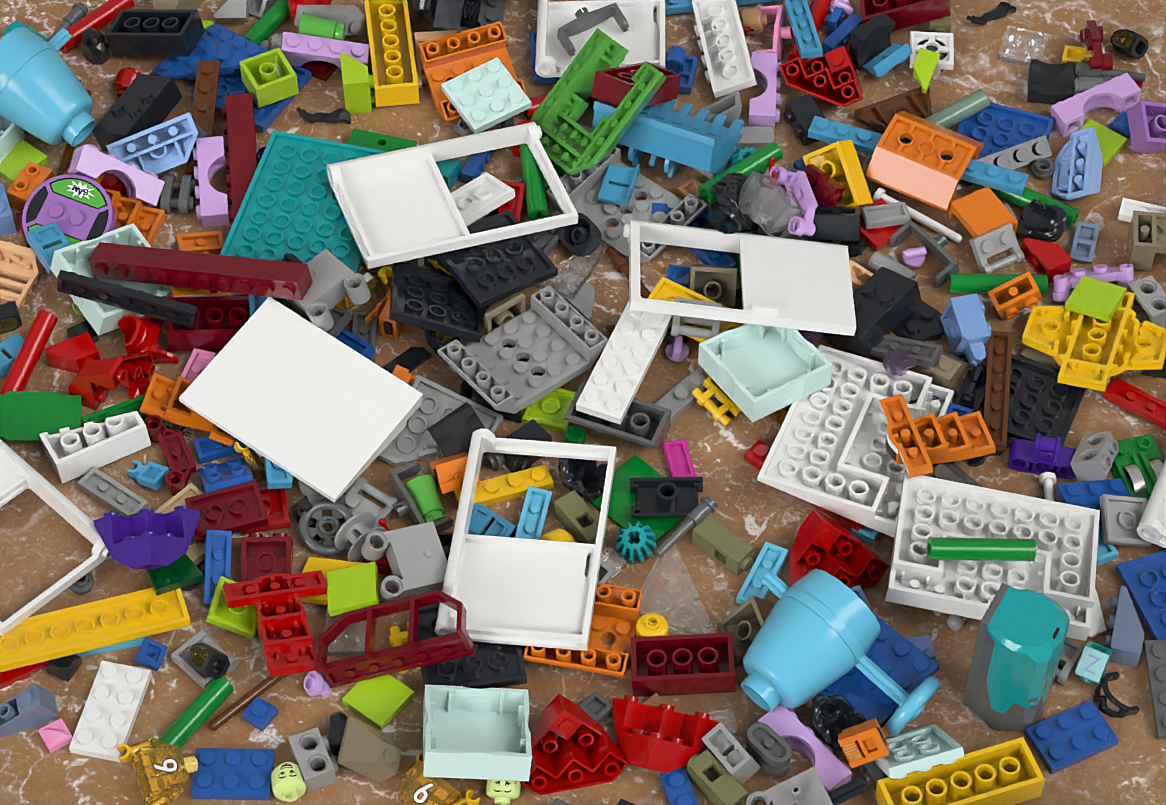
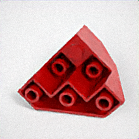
(826, 77)
(104, 374)
(835, 550)
(658, 735)
(571, 750)

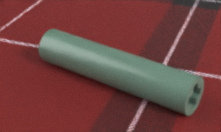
(960, 110)

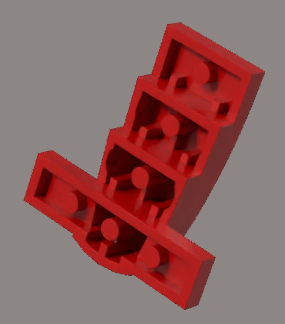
(281, 617)

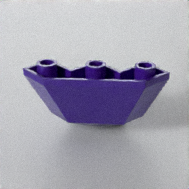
(149, 537)

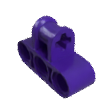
(1041, 456)

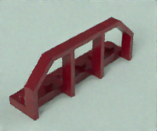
(397, 658)

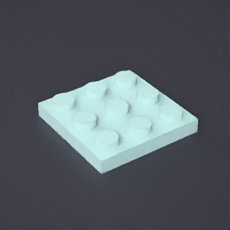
(486, 95)
(919, 751)

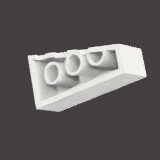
(94, 445)

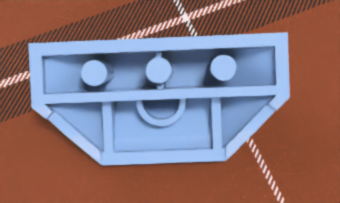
(158, 146)
(1078, 166)

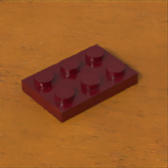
(229, 509)

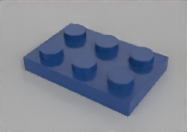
(1087, 493)
(1071, 736)
(233, 774)

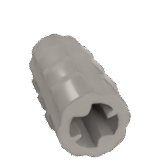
(879, 259)

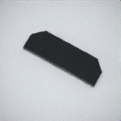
(409, 359)

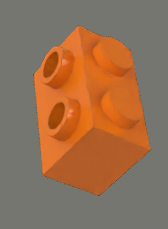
(26, 183)
(1015, 296)

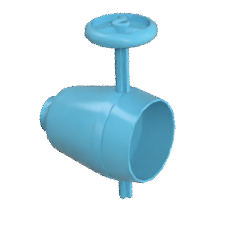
(42, 90)
(813, 640)

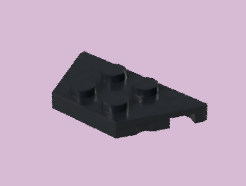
(921, 324)

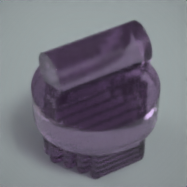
(898, 362)

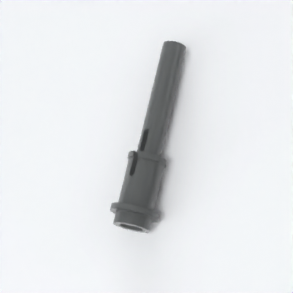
(78, 12)
(1083, 69)
(697, 515)

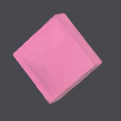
(55, 735)

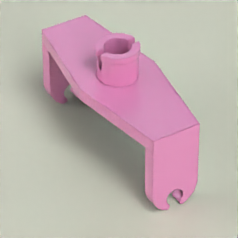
(781, 31)

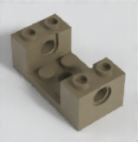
(1146, 238)

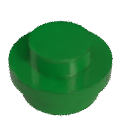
(575, 435)

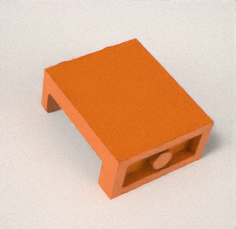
(981, 212)

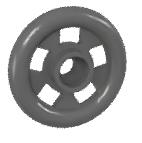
(307, 533)

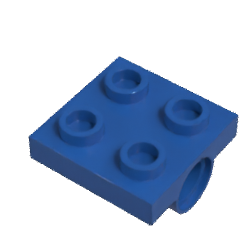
(684, 65)
(225, 474)

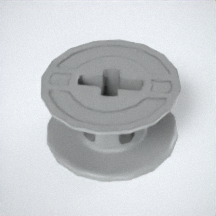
(349, 538)

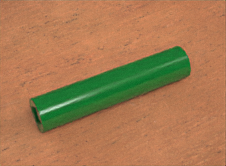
(268, 22)
(755, 162)
(534, 185)
(1029, 194)
(982, 283)
(981, 549)
(197, 712)

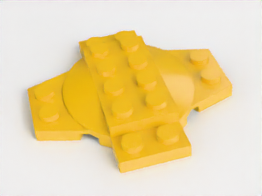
(1093, 348)

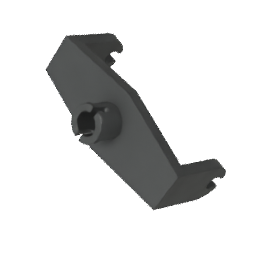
(587, 20)
(934, 245)
(407, 505)

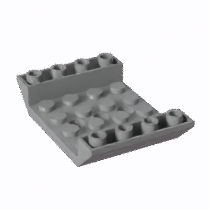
(584, 191)
(548, 335)

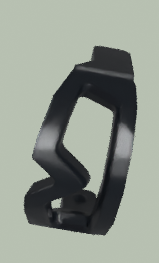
(304, 505)
(1123, 709)

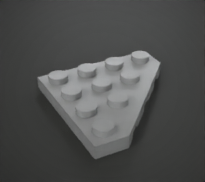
(437, 402)

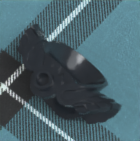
(725, 212)

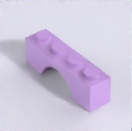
(305, 48)
(1118, 93)
(763, 108)
(210, 158)
(139, 185)
(802, 738)

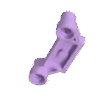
(801, 188)
(1063, 283)

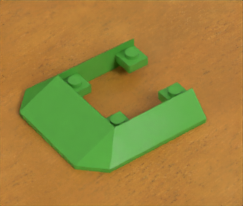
(557, 115)

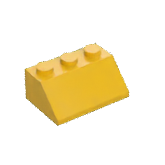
(842, 164)

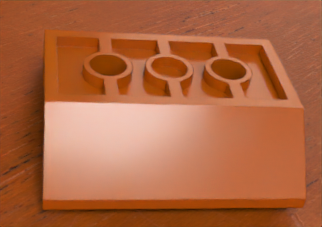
(459, 53)
(918, 166)
(614, 617)

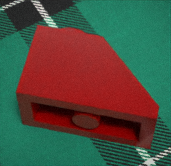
(1046, 258)
(72, 353)

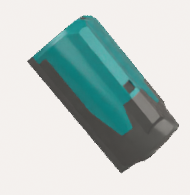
(1015, 658)

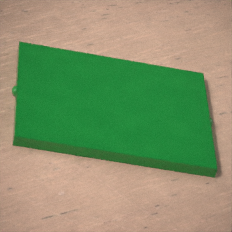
(622, 500)

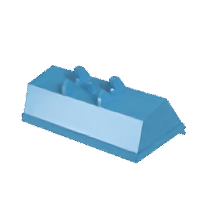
(677, 137)

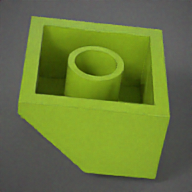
(269, 77)
(356, 85)

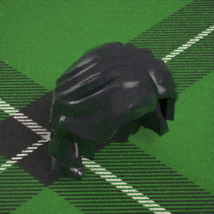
(1042, 222)
(583, 476)
(833, 715)

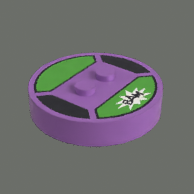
(75, 204)

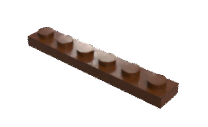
(205, 101)
(998, 387)

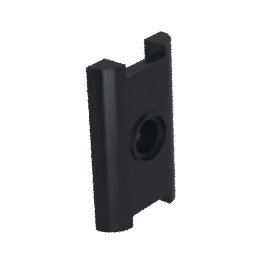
(652, 493)

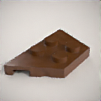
(881, 113)

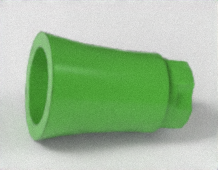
(321, 27)
(426, 497)

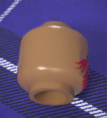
(753, 21)

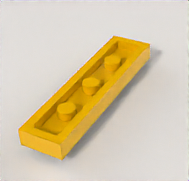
(511, 485)

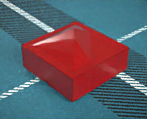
(138, 388)

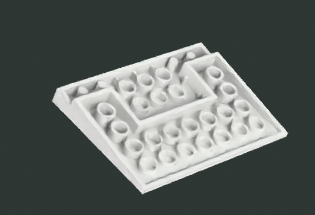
(302, 399)
(836, 437)
(943, 508)

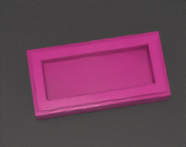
(678, 458)

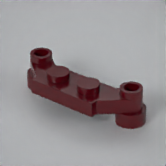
(1094, 38)
(174, 451)

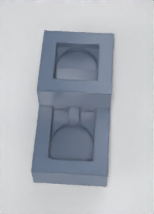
(1084, 242)

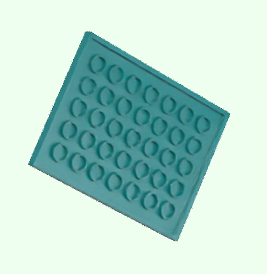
(294, 205)

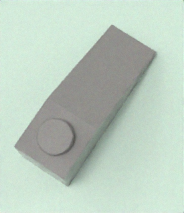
(342, 13)

